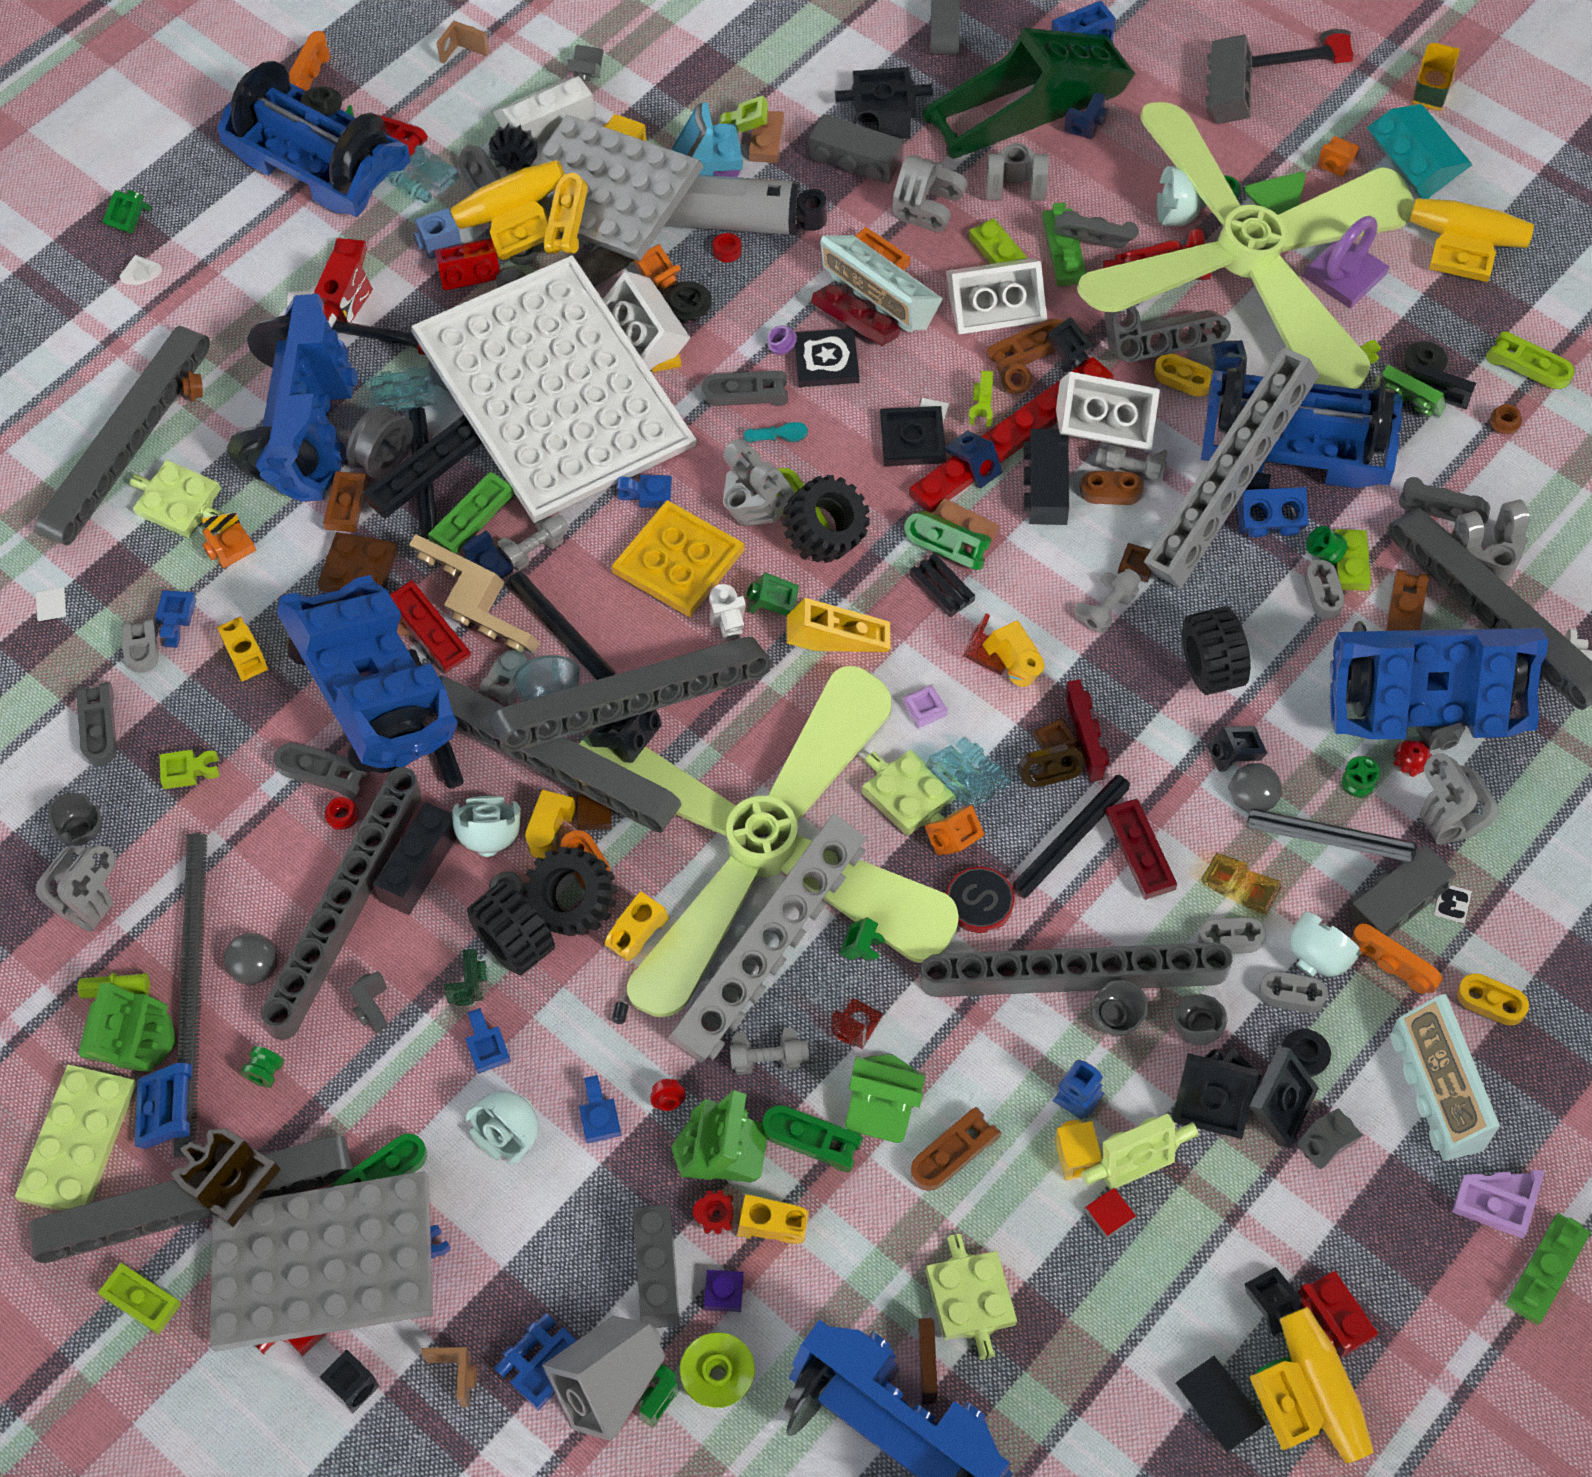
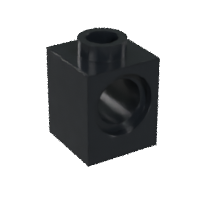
(349, 1381)

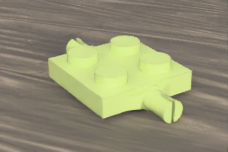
(176, 498)
(906, 791)
(1139, 1151)
(970, 1296)

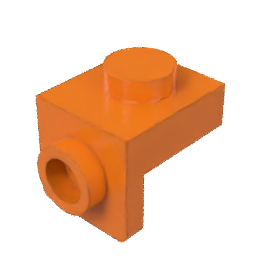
(658, 267)

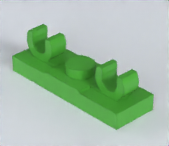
(1064, 251)
(471, 513)
(1548, 1268)

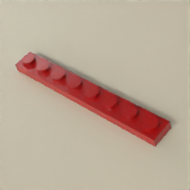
(1007, 437)

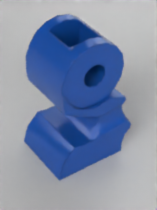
(1080, 1089)

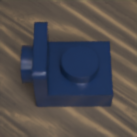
(1228, 354)
(483, 553)

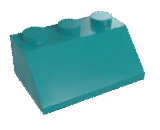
(1418, 148)

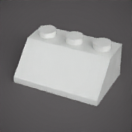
(548, 107)
(997, 295)
(646, 318)
(1107, 410)

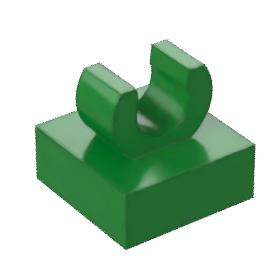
(859, 939)

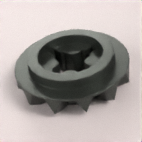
(686, 292)

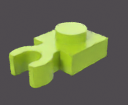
(183, 767)

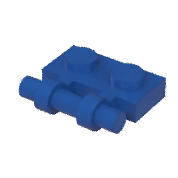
(532, 1379)

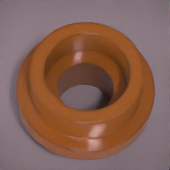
(1025, 374)
(192, 386)
(1508, 413)

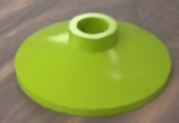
(714, 1352)

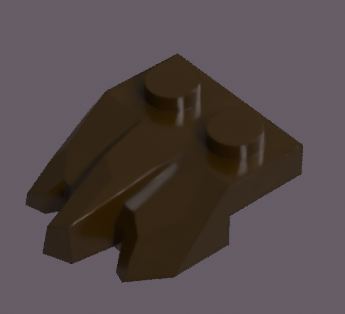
(225, 1174)

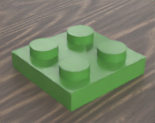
(1425, 398)

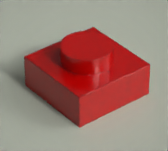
(351, 248)

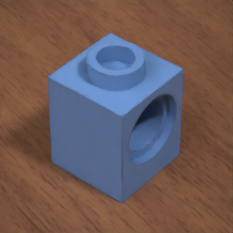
(436, 232)

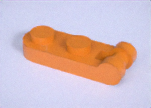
(309, 60)
(1397, 959)

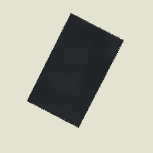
(1220, 1403)

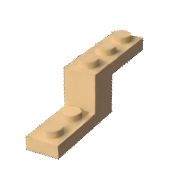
(473, 595)

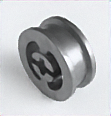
(379, 441)

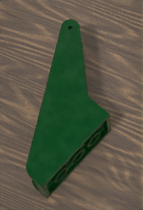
(1065, 76)

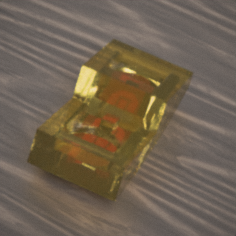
(1238, 883)

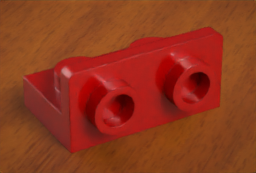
(467, 264)
(1337, 1313)

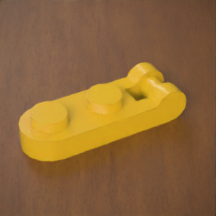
(566, 215)

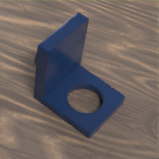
(975, 451)

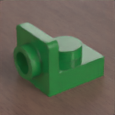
(125, 210)
(772, 594)
(657, 1399)

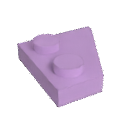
(1499, 1200)

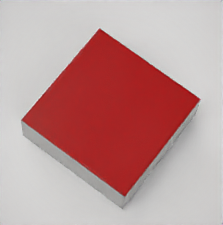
(1110, 1213)

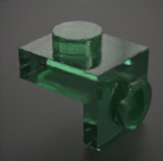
(471, 989)

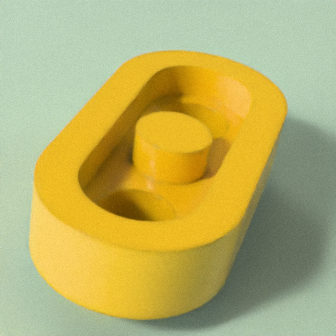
(1185, 374)
(1492, 999)

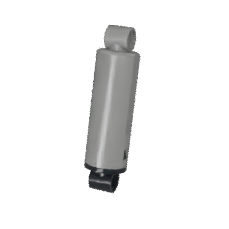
(750, 206)

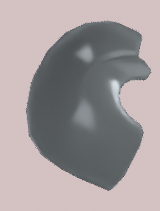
(1255, 787)
(74, 819)
(250, 958)
(1119, 1007)
(1199, 1019)

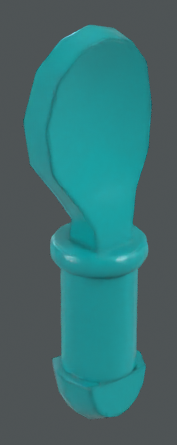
(790, 432)

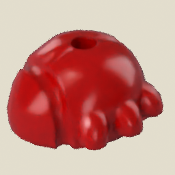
(1408, 760)
(705, 1208)

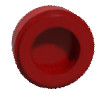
(727, 247)

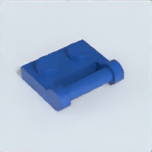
(154, 1106)

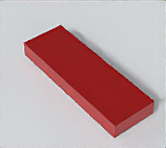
(429, 627)

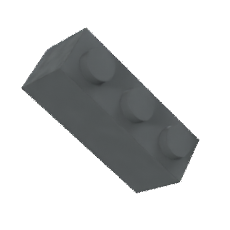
(1229, 79)
(855, 148)
(1402, 892)
(656, 1266)

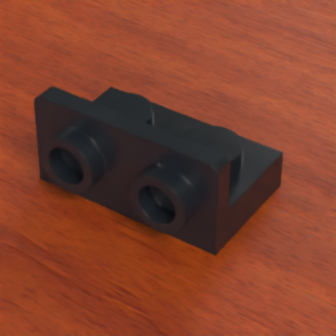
(627, 734)

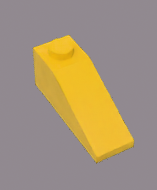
(833, 628)

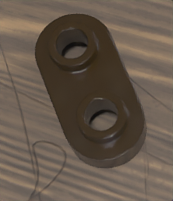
(1050, 768)

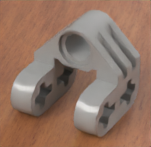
(1017, 164)
(923, 177)
(740, 486)
(1509, 535)
(1456, 820)
(80, 888)

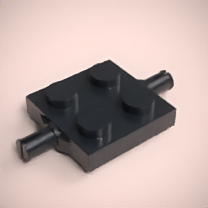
(883, 91)

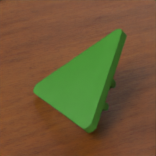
(1277, 193)

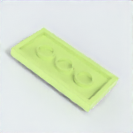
(76, 1139)

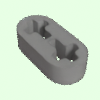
(1330, 588)
(1231, 933)
(1293, 992)

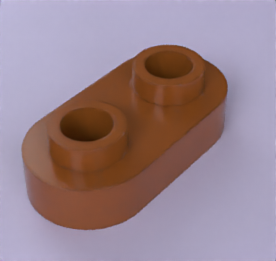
(1112, 487)

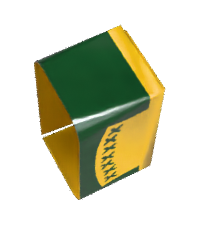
(1440, 59)

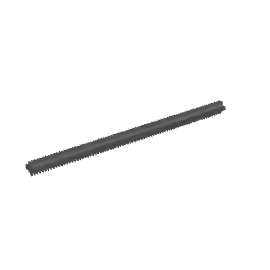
(189, 986)

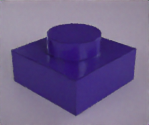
(723, 1290)

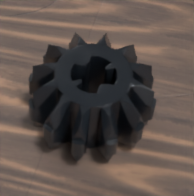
(513, 148)

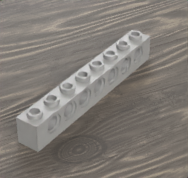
(1232, 467)
(834, 836)

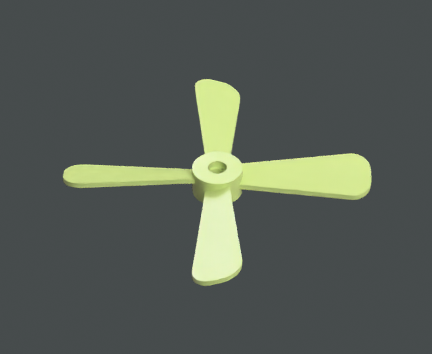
(1253, 245)
(908, 914)

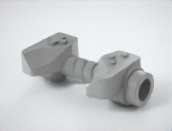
(1114, 457)
(549, 533)
(1121, 590)
(789, 1053)

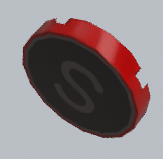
(982, 899)

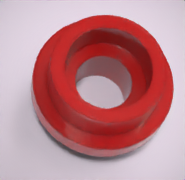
(338, 806)
(667, 1094)

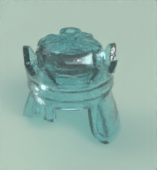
(545, 676)

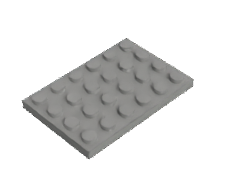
(628, 183)
(322, 1262)

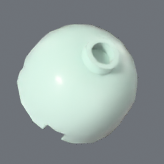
(1179, 200)
(486, 824)
(1321, 947)
(504, 1125)

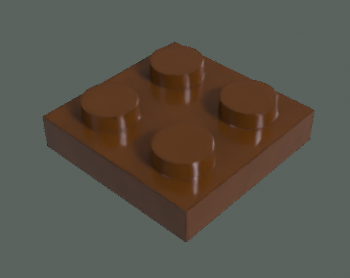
(354, 558)

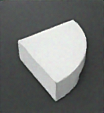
(140, 271)

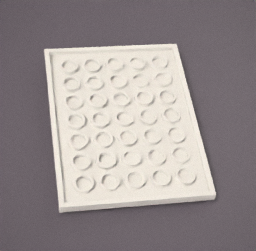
(553, 388)

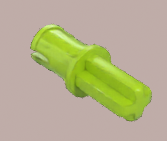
(132, 983)

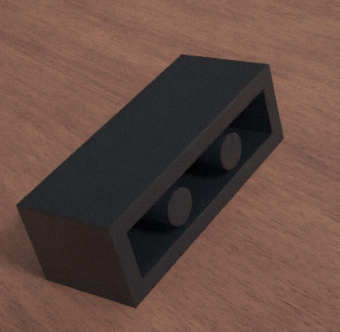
(1047, 477)
(416, 859)

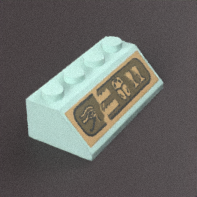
(879, 281)
(1444, 1079)

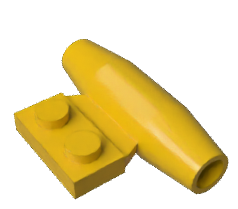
(512, 208)
(1468, 235)
(1312, 1392)

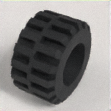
(844, 507)
(1216, 650)
(596, 897)
(511, 928)

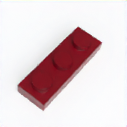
(856, 314)
(1086, 730)
(1141, 849)

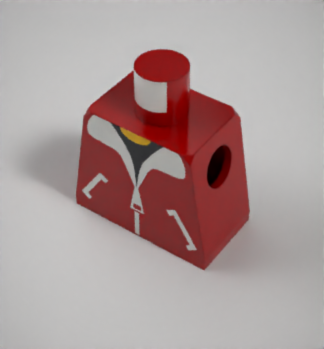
(342, 288)

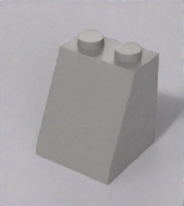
(605, 1374)

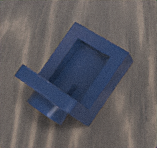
(1086, 123)

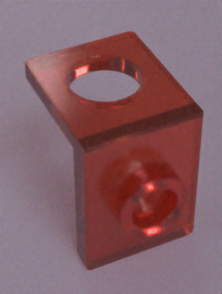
(975, 651)
(852, 1031)

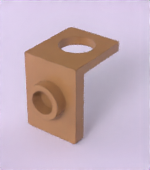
(463, 36)
(466, 1372)

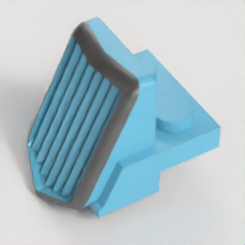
(712, 144)

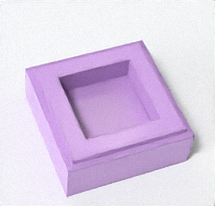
(925, 706)

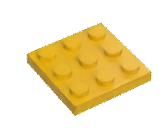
(678, 558)

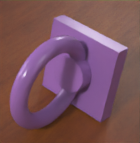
(1347, 268)

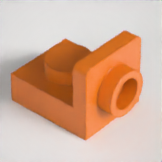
(1338, 156)
(228, 545)
(955, 831)

